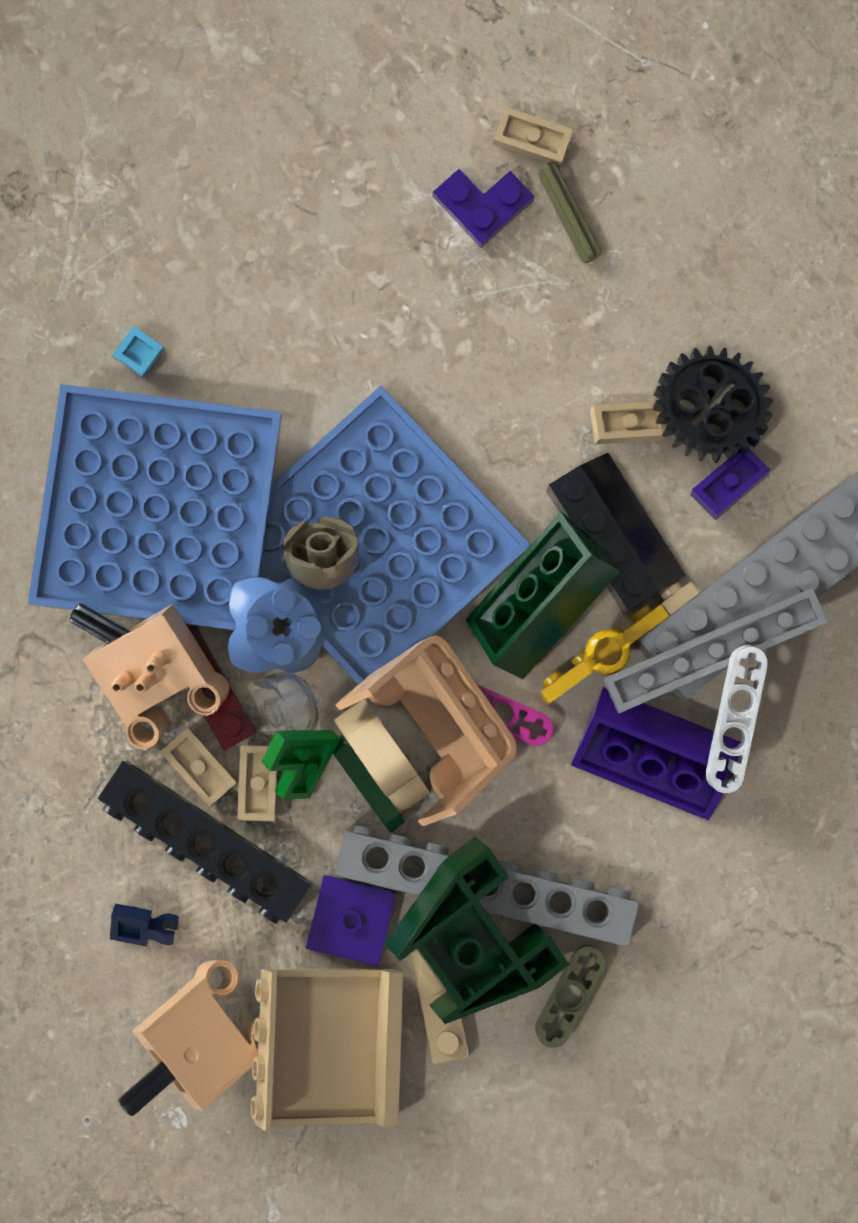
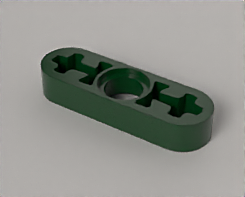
(367, 786)

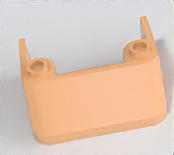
(450, 714)

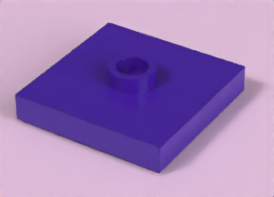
(351, 920)

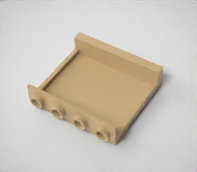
(327, 1047)

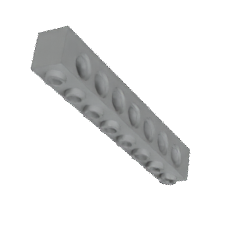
(613, 927)

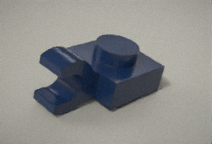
(137, 926)

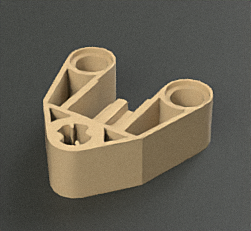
(381, 756)

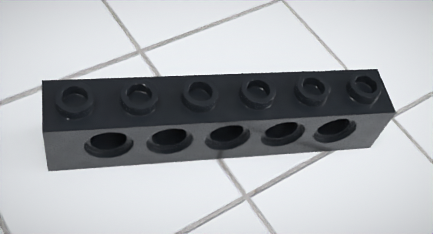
(118, 801)

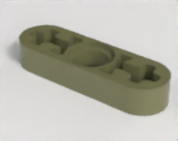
(549, 1016)

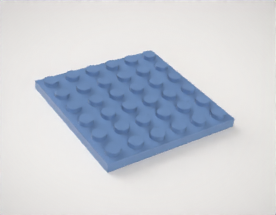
(153, 505)
(419, 527)

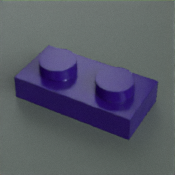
(730, 483)

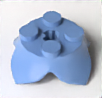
(254, 607)

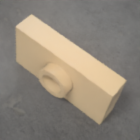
(532, 136)
(626, 423)
(198, 767)
(256, 786)

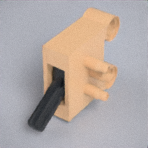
(148, 666)

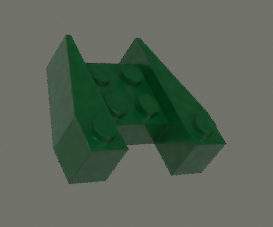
(465, 944)

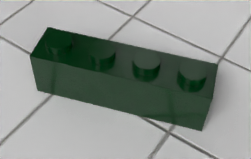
(541, 596)

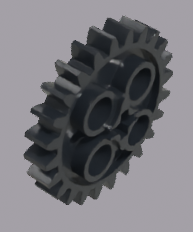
(738, 425)

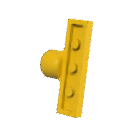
(604, 653)

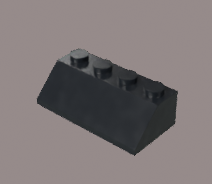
(611, 514)

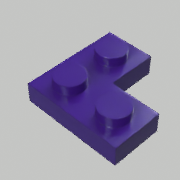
(480, 213)

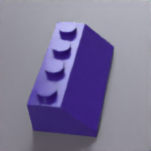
(652, 754)

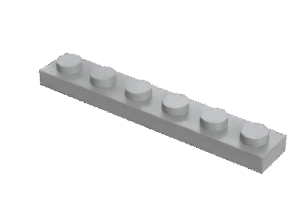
(714, 650)

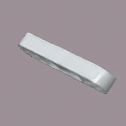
(729, 718)

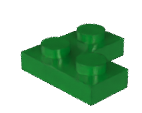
(302, 759)

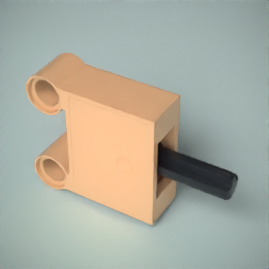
(193, 1044)

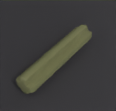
(568, 212)

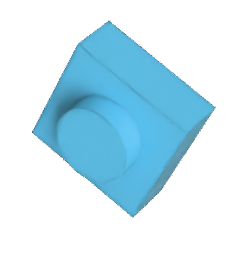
(138, 352)

